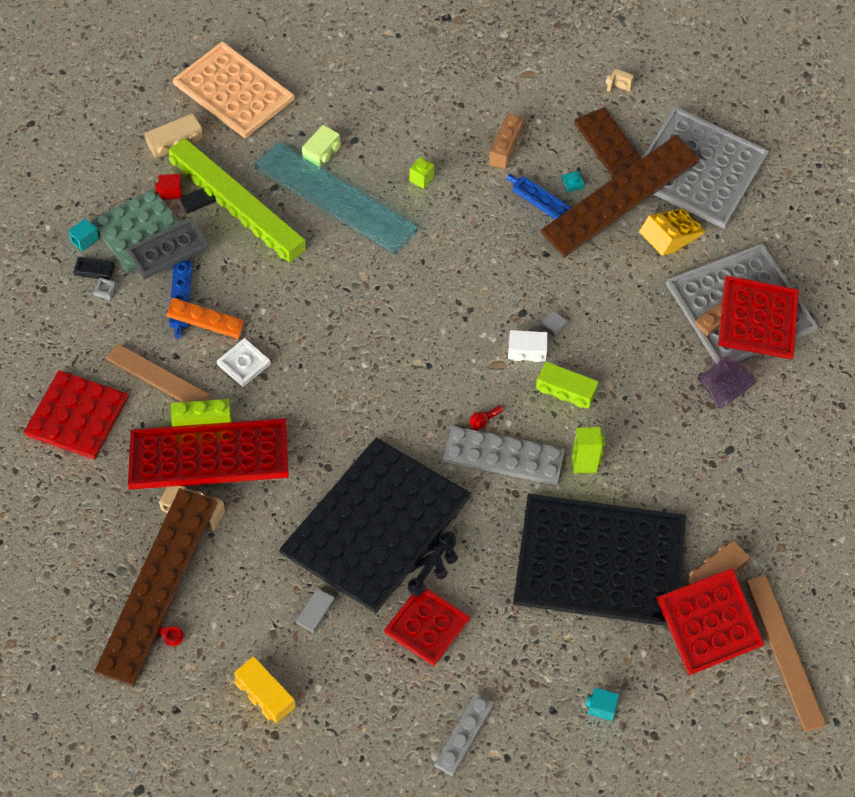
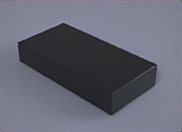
(196, 200)
(93, 268)

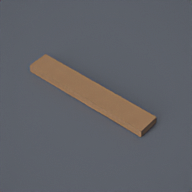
(155, 375)

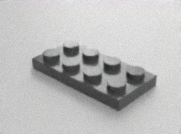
(167, 248)

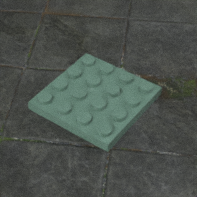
(133, 223)

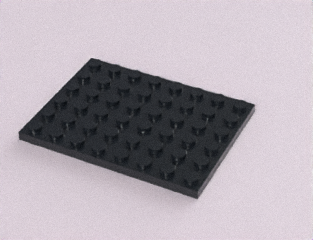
(375, 524)
(598, 558)

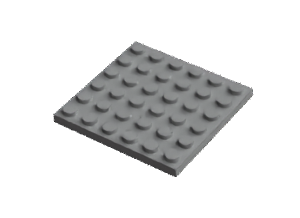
(722, 174)
(703, 289)

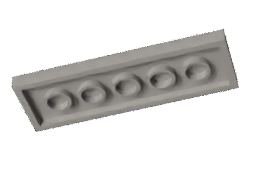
(503, 455)

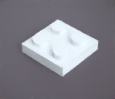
(243, 362)

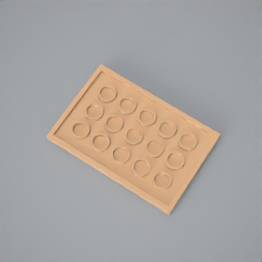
(233, 89)

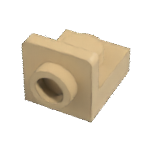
(619, 79)

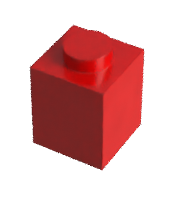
(169, 186)

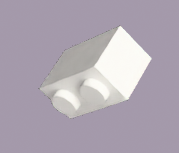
(527, 345)

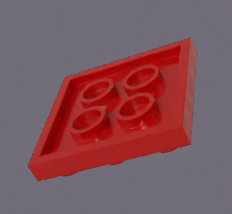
(427, 626)

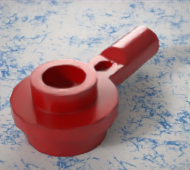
(479, 419)
(172, 635)

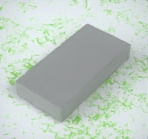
(315, 610)

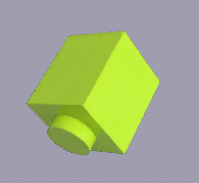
(421, 172)

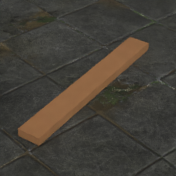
(785, 654)

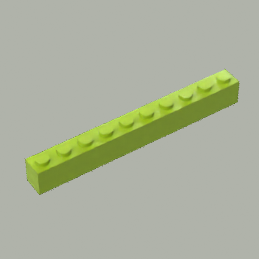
(237, 200)

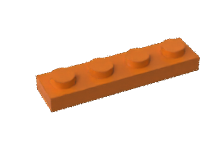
(205, 318)

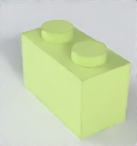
(321, 146)

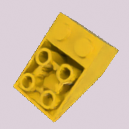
(671, 230)

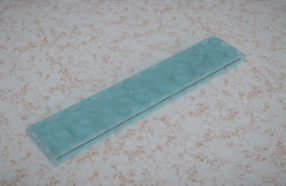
(336, 197)

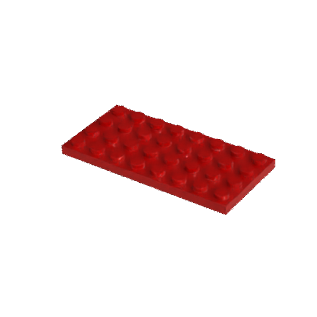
(208, 454)

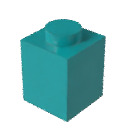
(83, 234)
(602, 703)

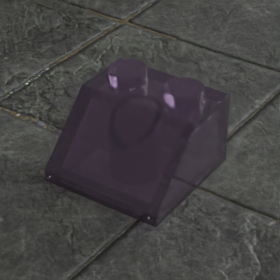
(726, 381)

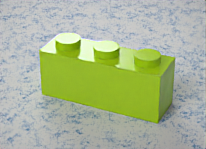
(567, 385)
(200, 412)
(587, 450)

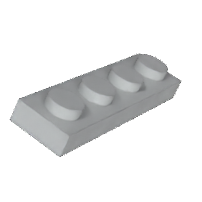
(464, 734)

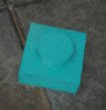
(573, 181)

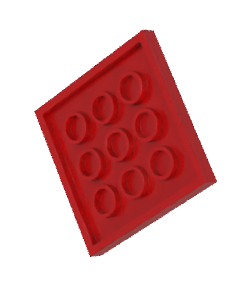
(758, 317)
(76, 414)
(710, 621)

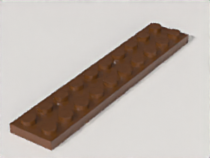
(619, 196)
(156, 587)

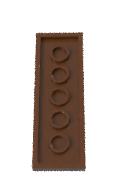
(607, 141)

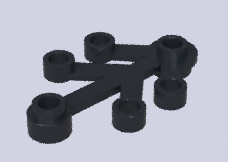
(446, 542)

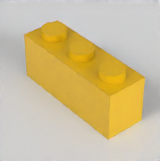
(264, 690)

